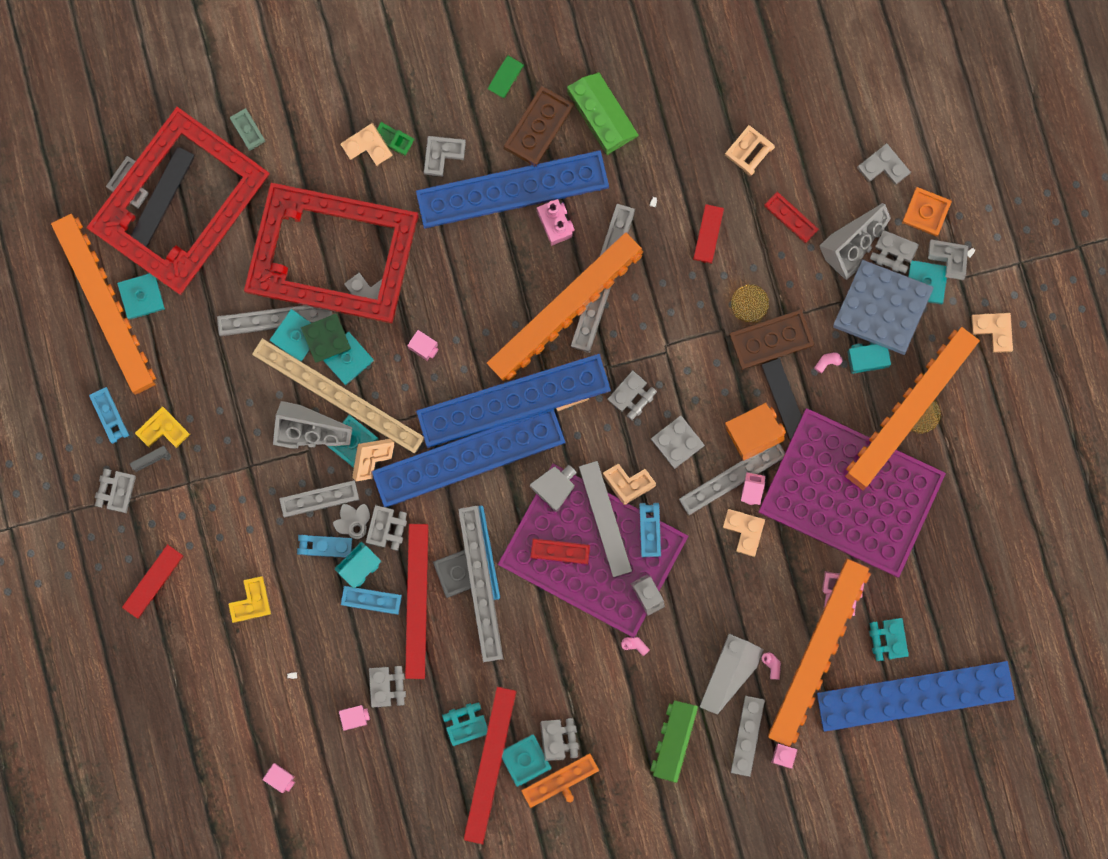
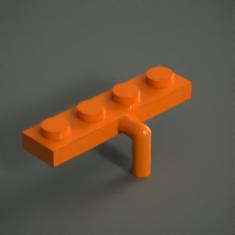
(560, 781)

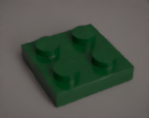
(325, 338)

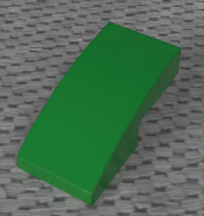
(506, 76)
(395, 139)

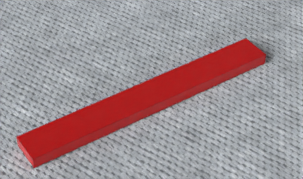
(417, 601)
(490, 765)

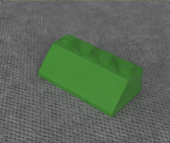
(601, 112)
(674, 742)

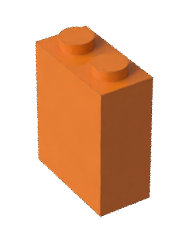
(755, 431)

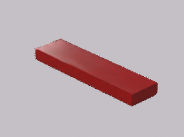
(152, 581)

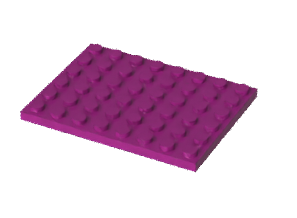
(823, 504)
(590, 585)

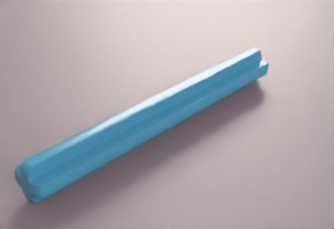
(493, 578)

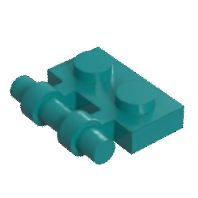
(894, 637)
(468, 729)

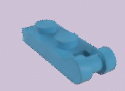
(108, 414)
(650, 530)
(325, 546)

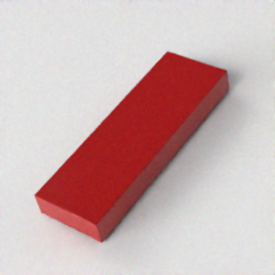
(791, 217)
(708, 234)
(560, 551)

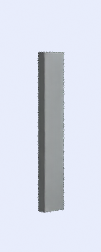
(265, 319)
(730, 479)
(605, 519)

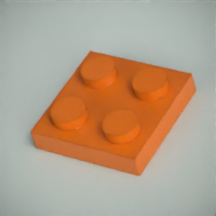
(926, 211)

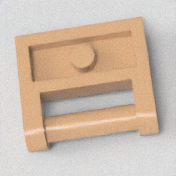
(745, 145)

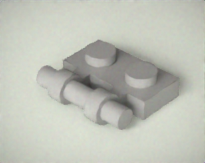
(897, 247)
(628, 391)
(120, 493)
(380, 527)
(380, 686)
(553, 740)

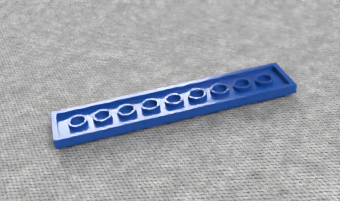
(512, 189)
(513, 400)
(467, 457)
(915, 696)

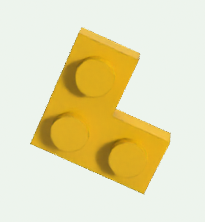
(162, 424)
(256, 603)

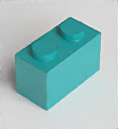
(868, 358)
(358, 565)

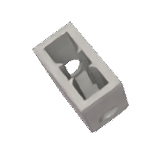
(554, 486)
(648, 594)

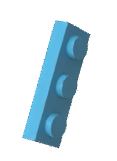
(371, 600)

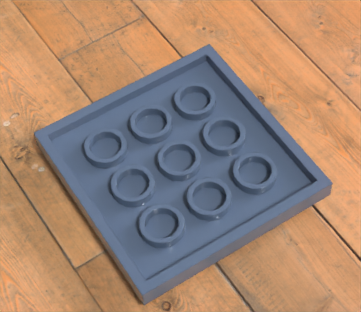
(883, 307)

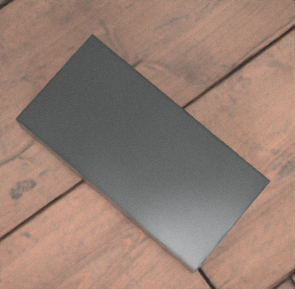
(149, 459)

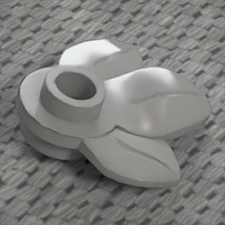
(351, 518)

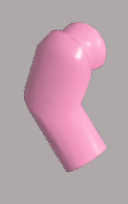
(826, 359)
(634, 643)
(773, 663)

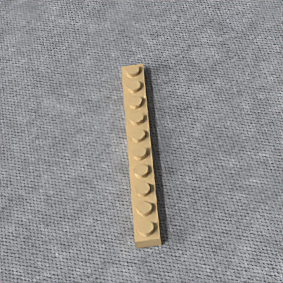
(338, 396)

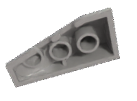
(850, 243)
(302, 426)
(732, 669)

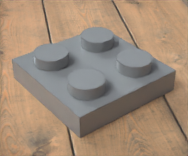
(677, 442)

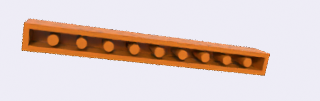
(103, 303)
(565, 307)
(912, 408)
(818, 652)

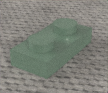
(247, 129)

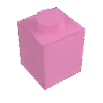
(423, 345)
(753, 488)
(354, 717)
(784, 756)
(279, 778)

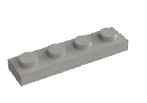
(319, 499)
(747, 736)

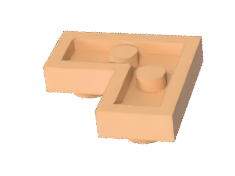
(369, 140)
(998, 326)
(368, 454)
(625, 487)
(750, 530)

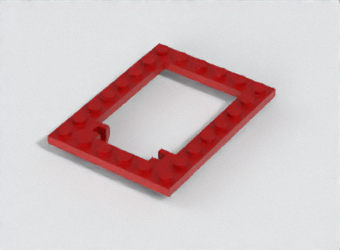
(290, 202)
(113, 218)

